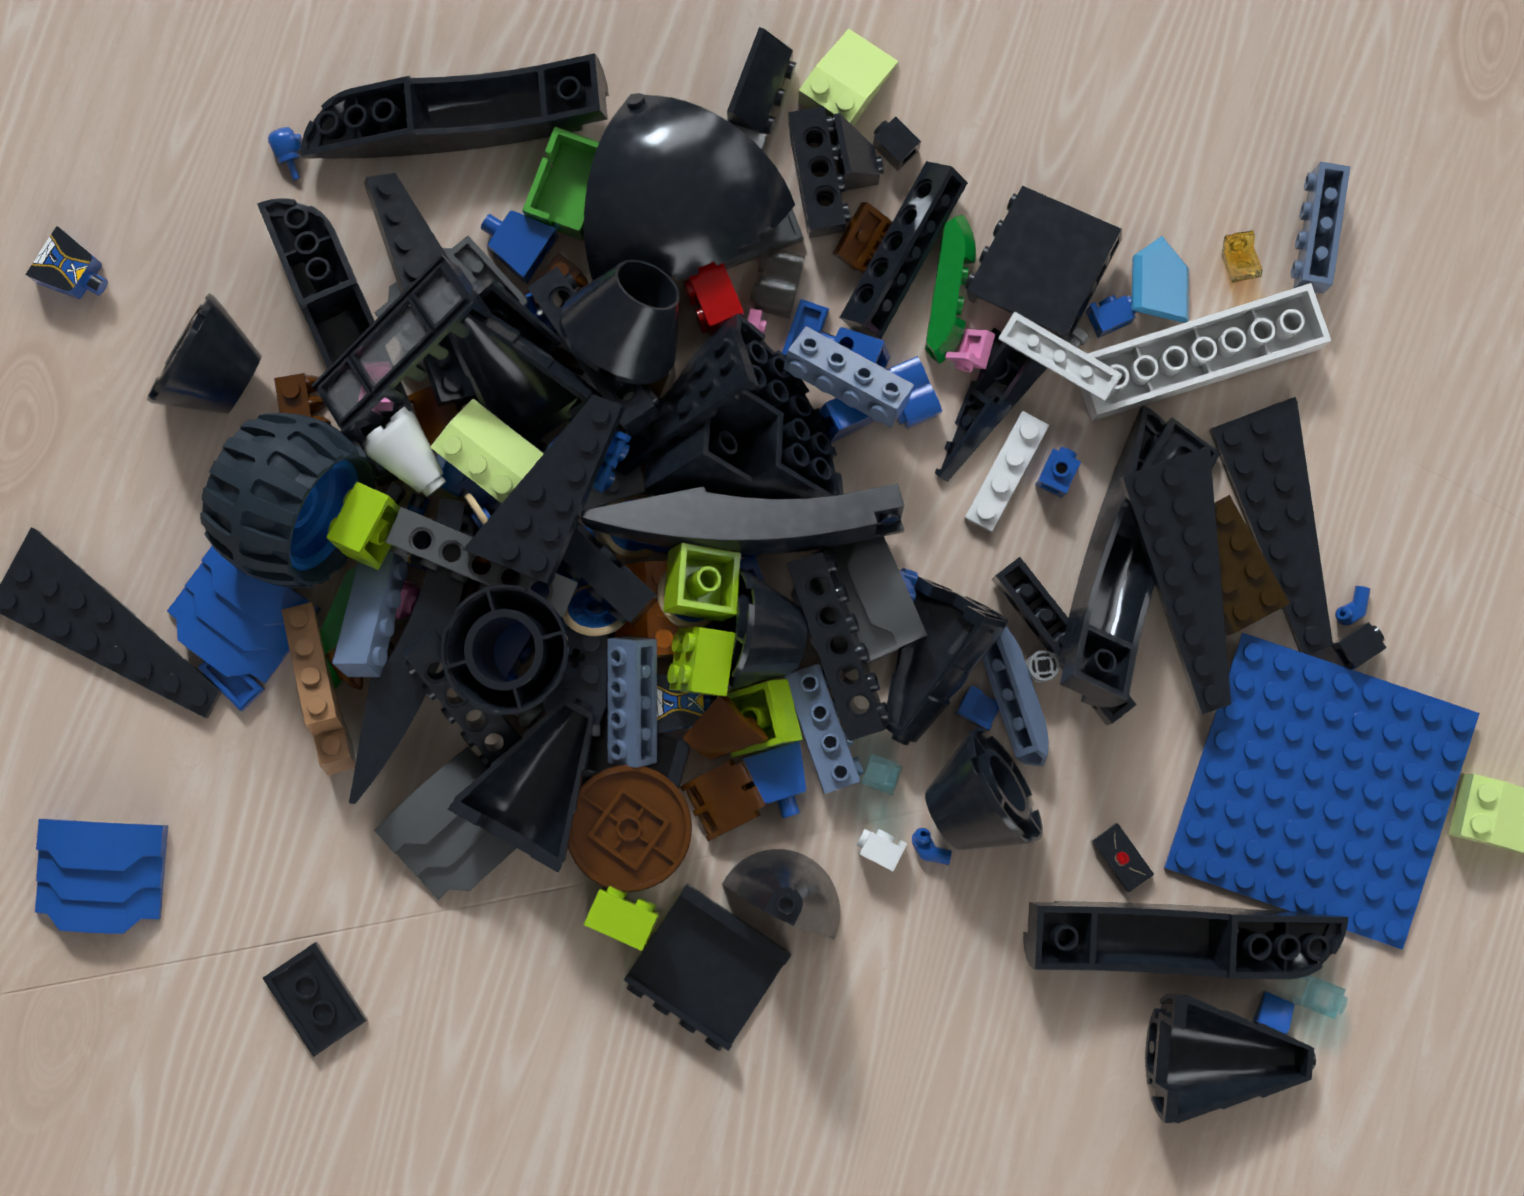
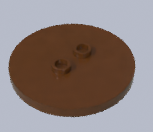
(630, 828)

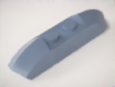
(1017, 700)

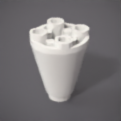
(405, 452)

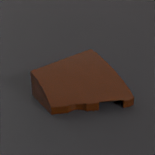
(723, 730)

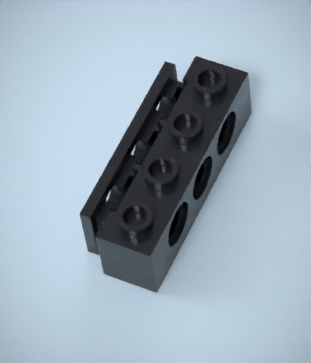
(808, 127)

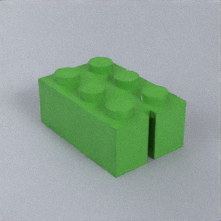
(560, 191)

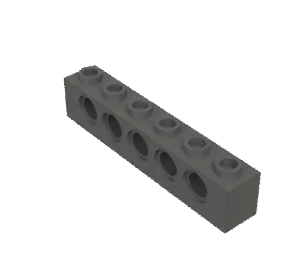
(410, 524)

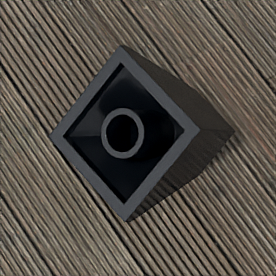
(856, 156)

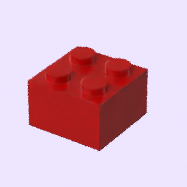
(714, 297)

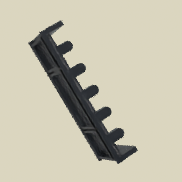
(397, 344)

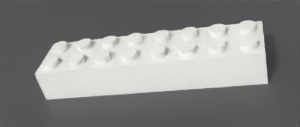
(1211, 350)

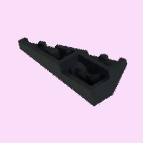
(988, 401)

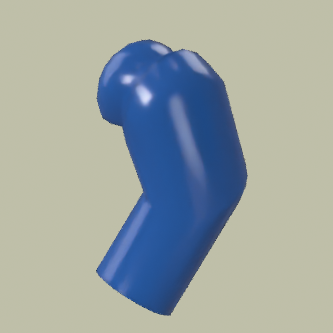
(1356, 609)
(926, 848)

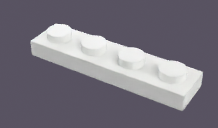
(1060, 356)
(1006, 471)

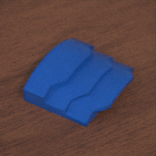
(234, 619)
(99, 874)

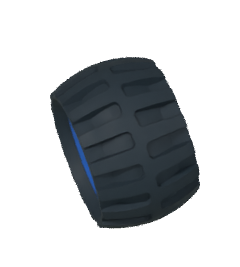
(277, 495)

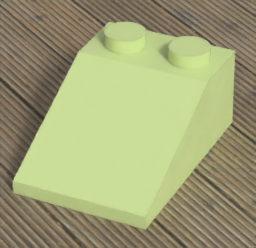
(847, 77)
(1489, 812)

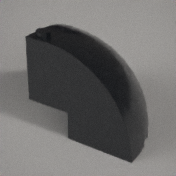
(677, 189)
(758, 446)

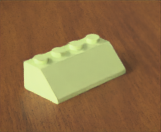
(486, 450)

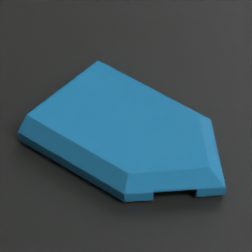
(1160, 282)

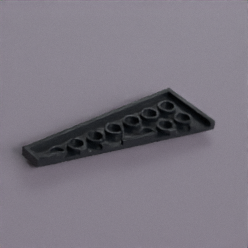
(411, 251)

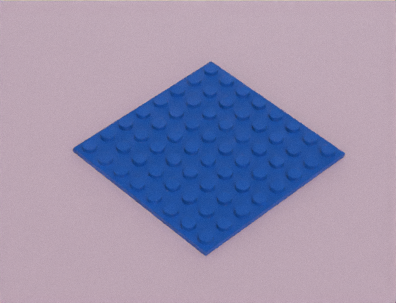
(1322, 790)

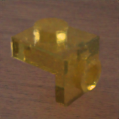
(1241, 257)

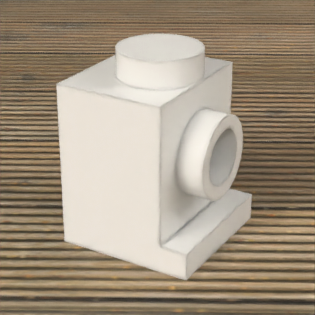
(880, 848)

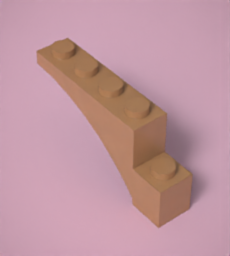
(317, 690)

